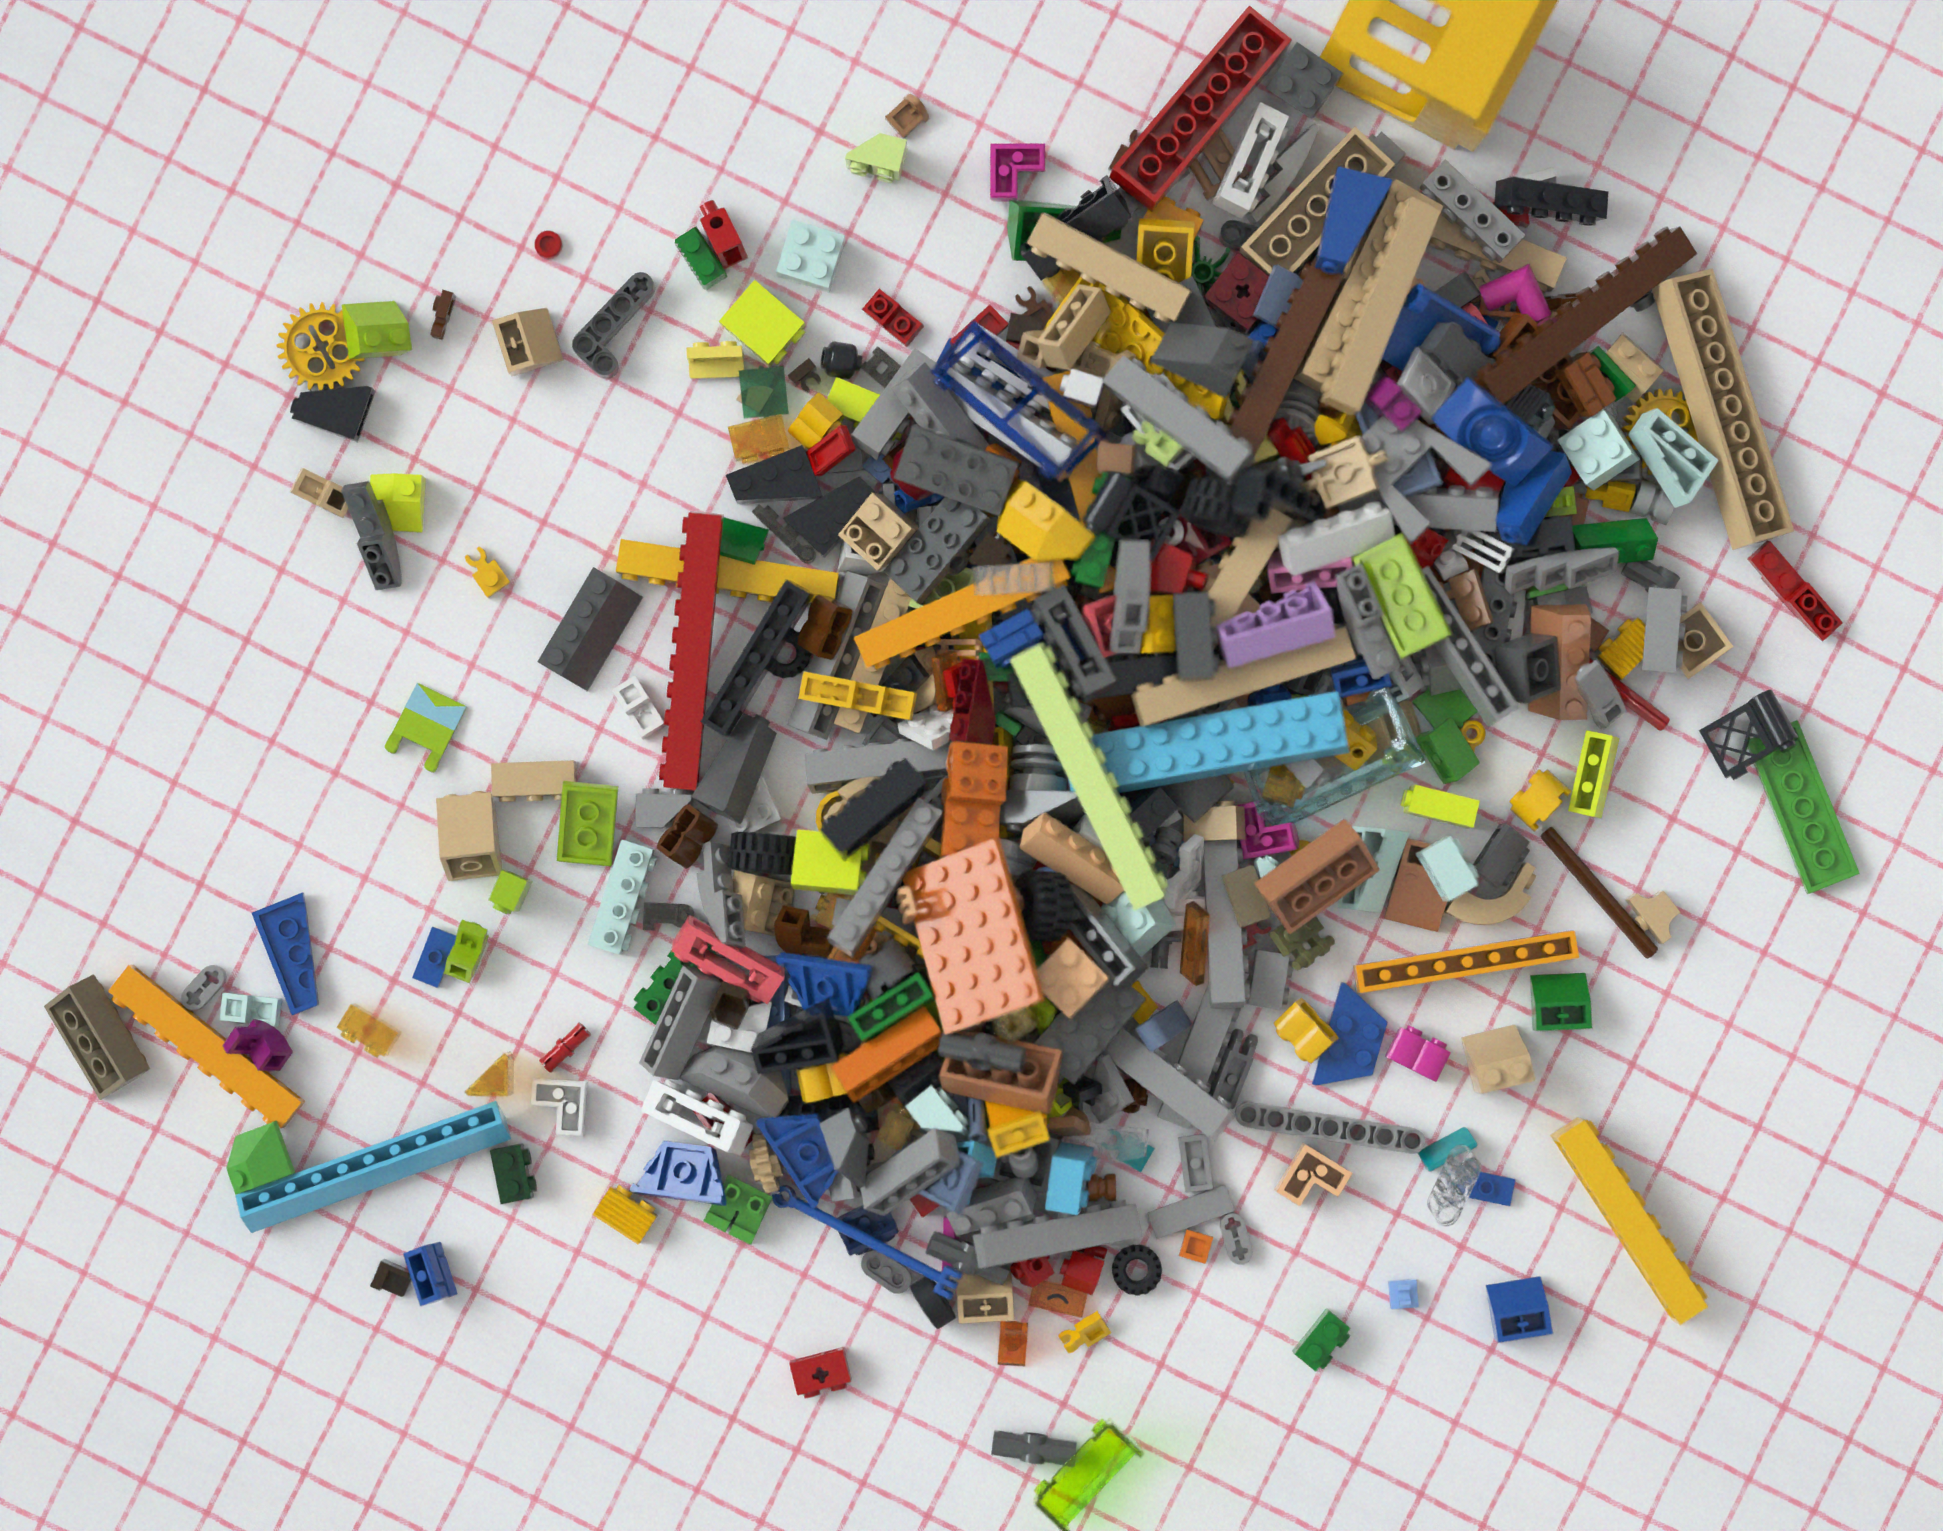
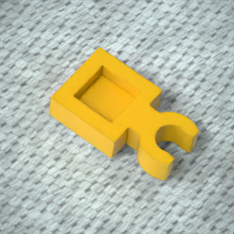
(489, 575)

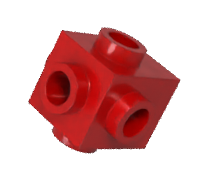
(1032, 1271)

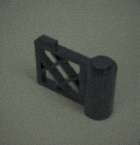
(1112, 503)
(1770, 724)

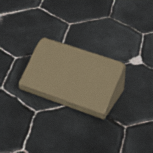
(1245, 897)

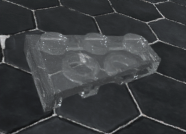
(1113, 1142)

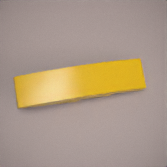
(857, 695)

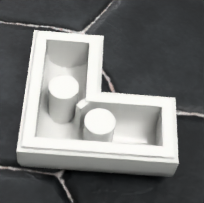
(568, 1097)

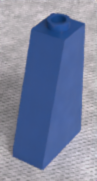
(1349, 212)
(1527, 503)

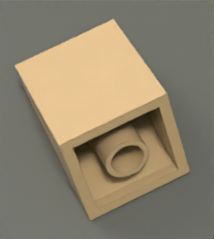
(468, 836)
(1497, 1059)

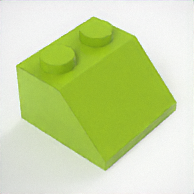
(375, 330)

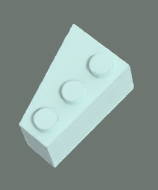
(1672, 456)
(1386, 849)

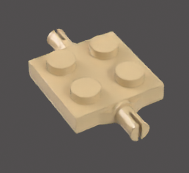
(1347, 474)

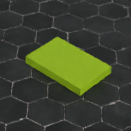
(587, 823)

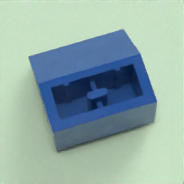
(1518, 1309)

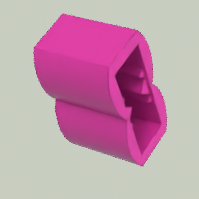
(1418, 1053)

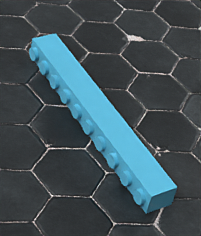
(373, 1167)

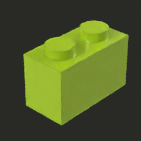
(509, 892)

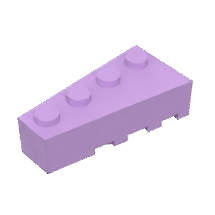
(1276, 627)

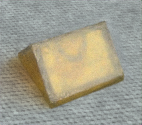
(496, 1080)

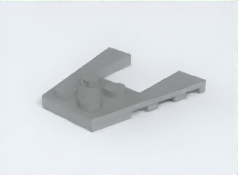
(1404, 452)

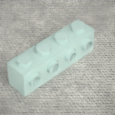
(621, 897)

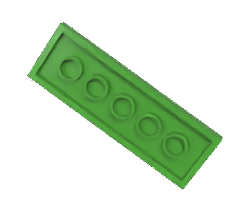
(1805, 814)

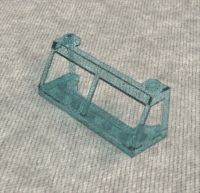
(1398, 758)

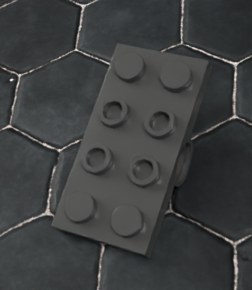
(956, 469)
(937, 548)

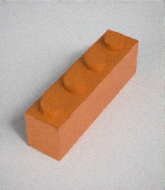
(888, 1054)

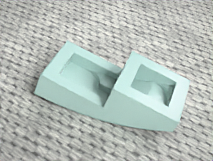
(248, 1007)

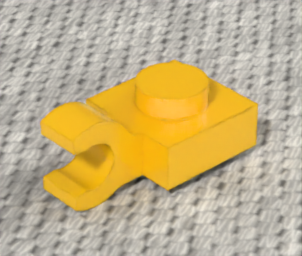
(1614, 495)
(1087, 1331)

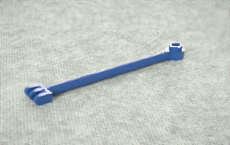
(942, 1278)

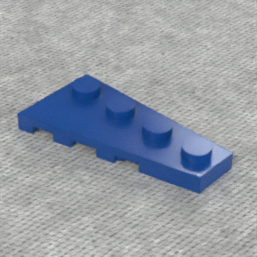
(289, 948)

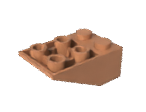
(1412, 894)

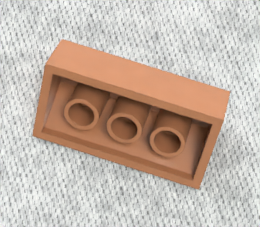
(1572, 627)
(1317, 876)
(1030, 1089)

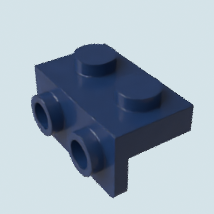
(874, 1224)

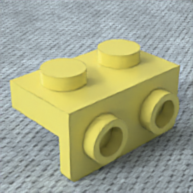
(715, 361)

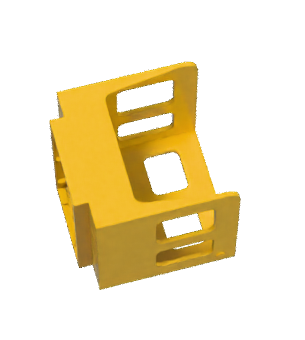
(1468, 65)

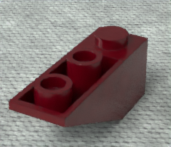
(973, 709)

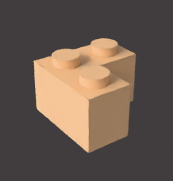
(1310, 1168)

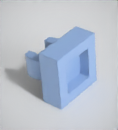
(1403, 1293)

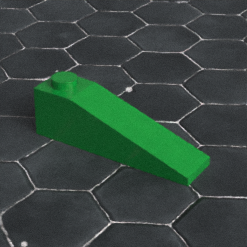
(1024, 217)

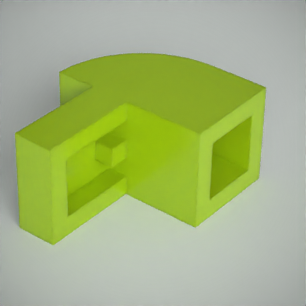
(466, 951)

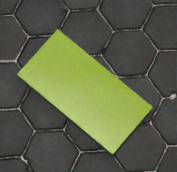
(1403, 596)

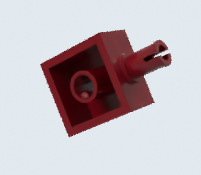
(1223, 293)

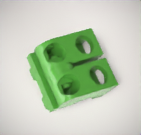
(751, 1206)

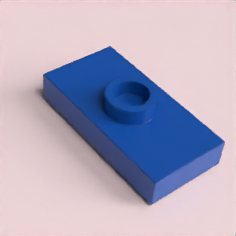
(434, 957)
(1493, 1189)

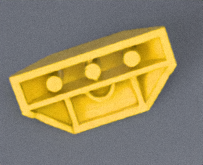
(1041, 525)

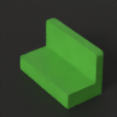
(1448, 751)

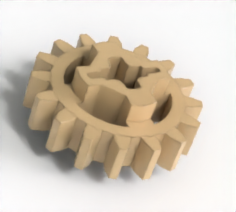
(765, 1164)

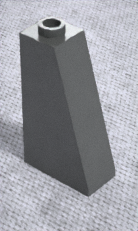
(736, 769)

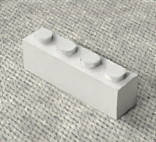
(1335, 538)

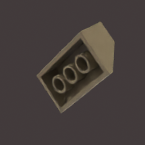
(96, 1036)

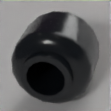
(840, 360)

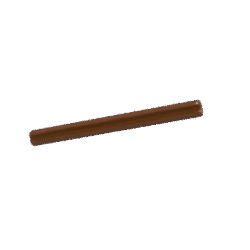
(1599, 892)

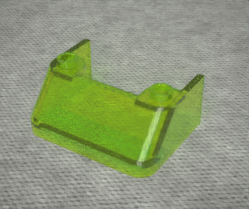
(1085, 1473)

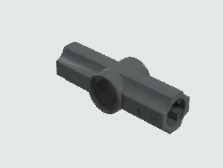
(982, 1052)
(963, 1257)
(1032, 1447)

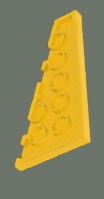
(1132, 331)

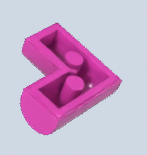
(1005, 164)
(1519, 287)
(1266, 840)

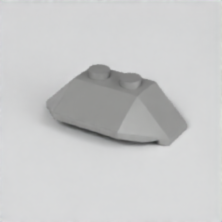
(734, 1077)

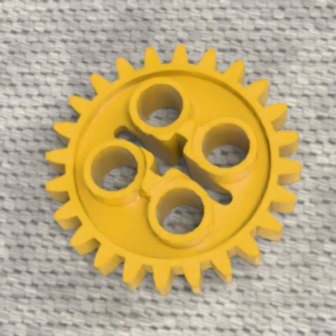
(299, 359)
(1667, 404)

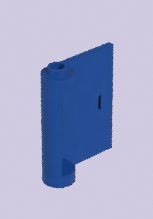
(1419, 316)

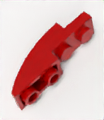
(1794, 591)

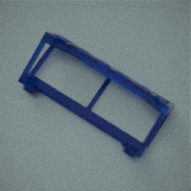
(1048, 467)

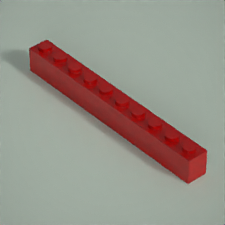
(693, 650)

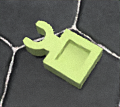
(1158, 444)

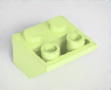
(879, 156)

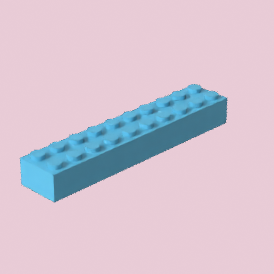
(1225, 742)

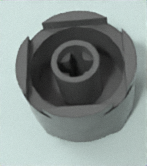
(889, 967)

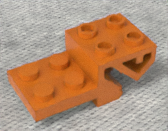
(972, 795)

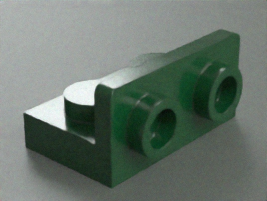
(512, 1173)

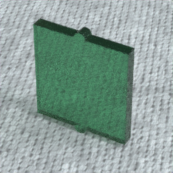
(763, 392)

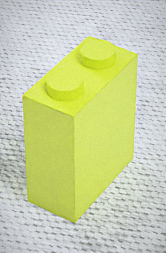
(763, 324)
(1440, 806)
(822, 869)

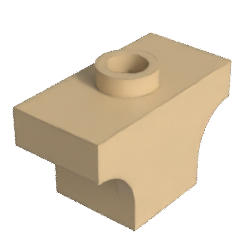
(1654, 914)

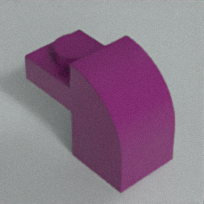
(1388, 400)
(262, 1042)

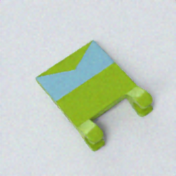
(427, 721)

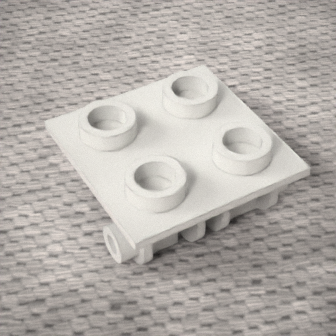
(760, 812)

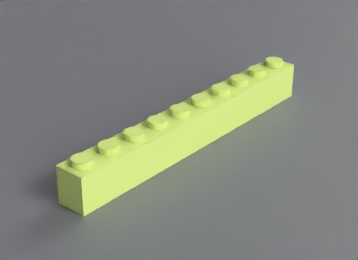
(1089, 775)

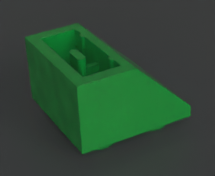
(1560, 1002)

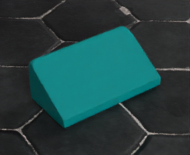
(1437, 1153)

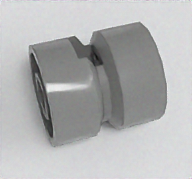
(1651, 501)

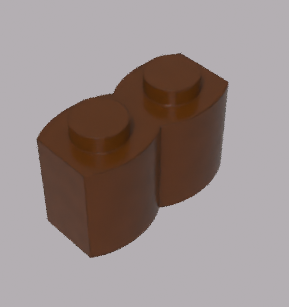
(824, 627)
(686, 836)

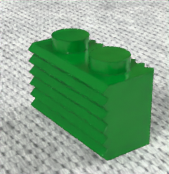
(700, 258)

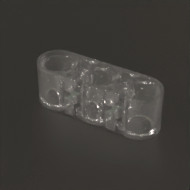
(1014, 578)
(1454, 1185)

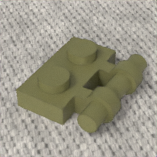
(1293, 943)

